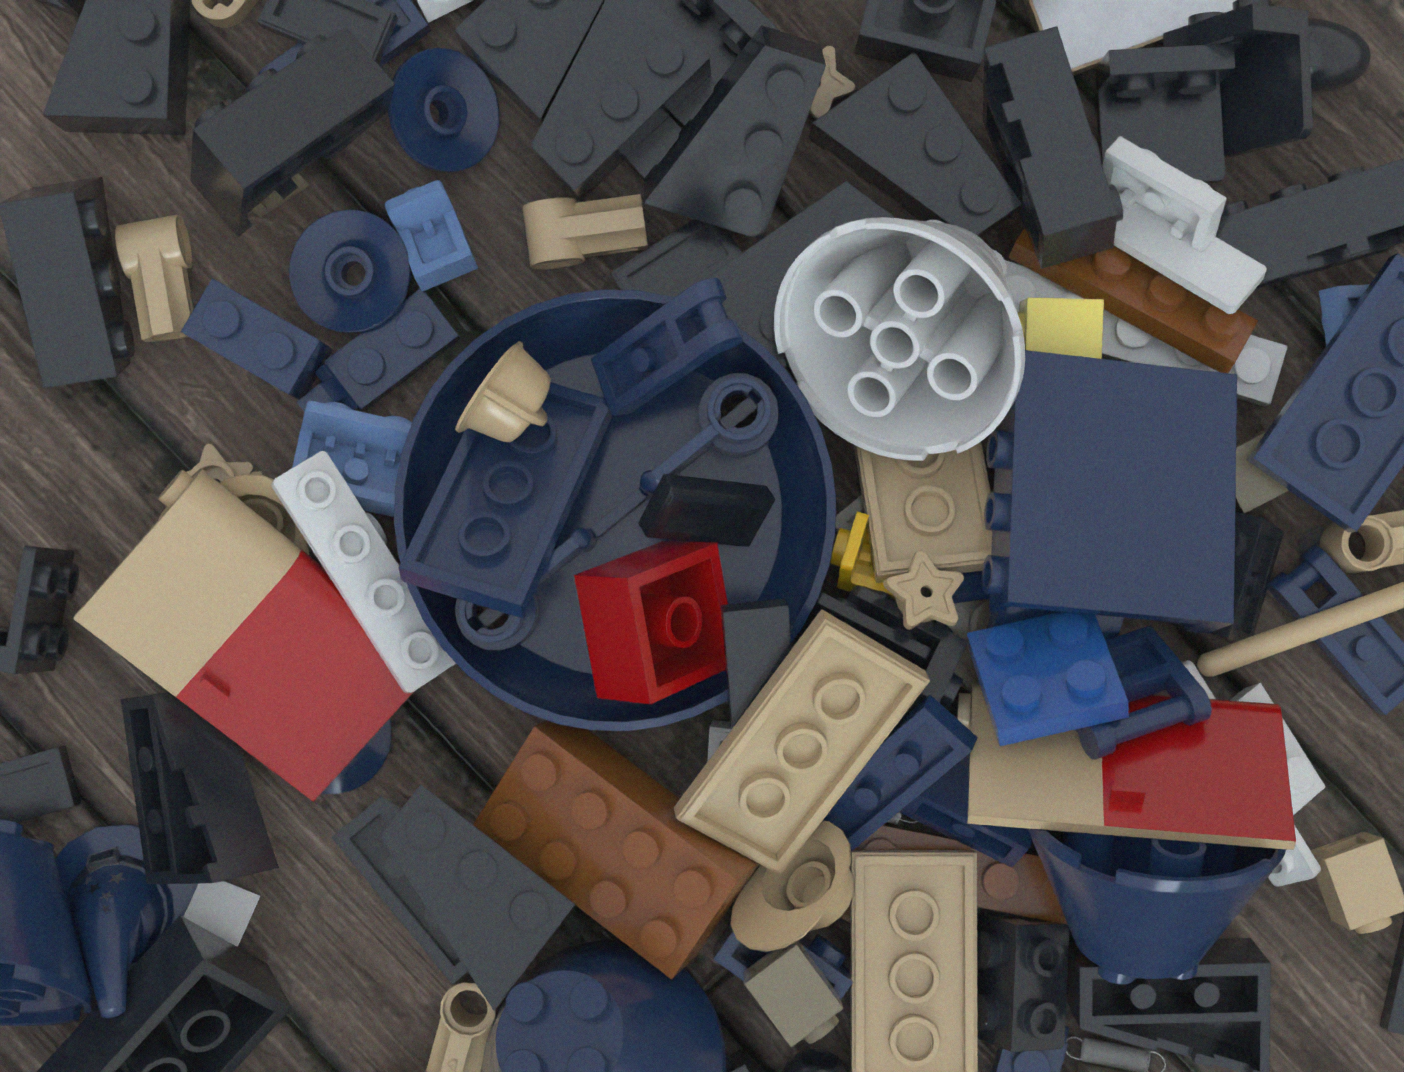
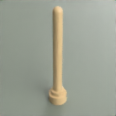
(1302, 631)

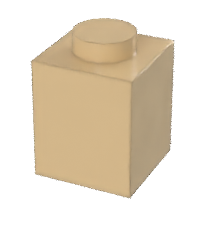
(1359, 882)

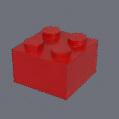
(654, 620)

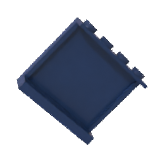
(1115, 492)

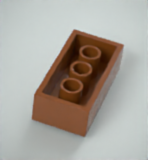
(613, 844)

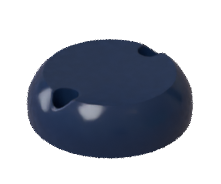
(544, 658)

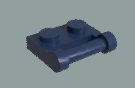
(1144, 669)

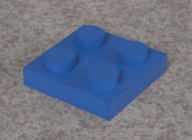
(1046, 676)

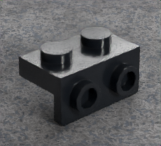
(1021, 982)

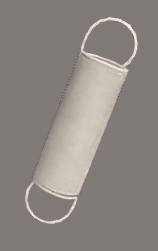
(1115, 1055)

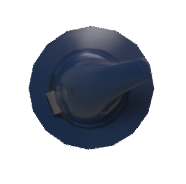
(115, 907)

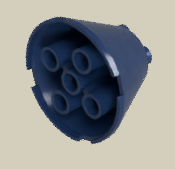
(1147, 901)
(39, 949)
(604, 1013)

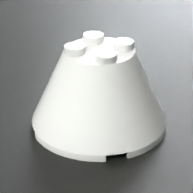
(902, 335)

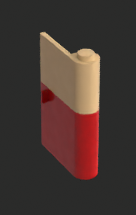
(246, 634)
(1180, 783)

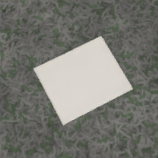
(222, 909)

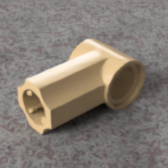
(567, 231)
(157, 261)
(1382, 538)
(460, 1035)

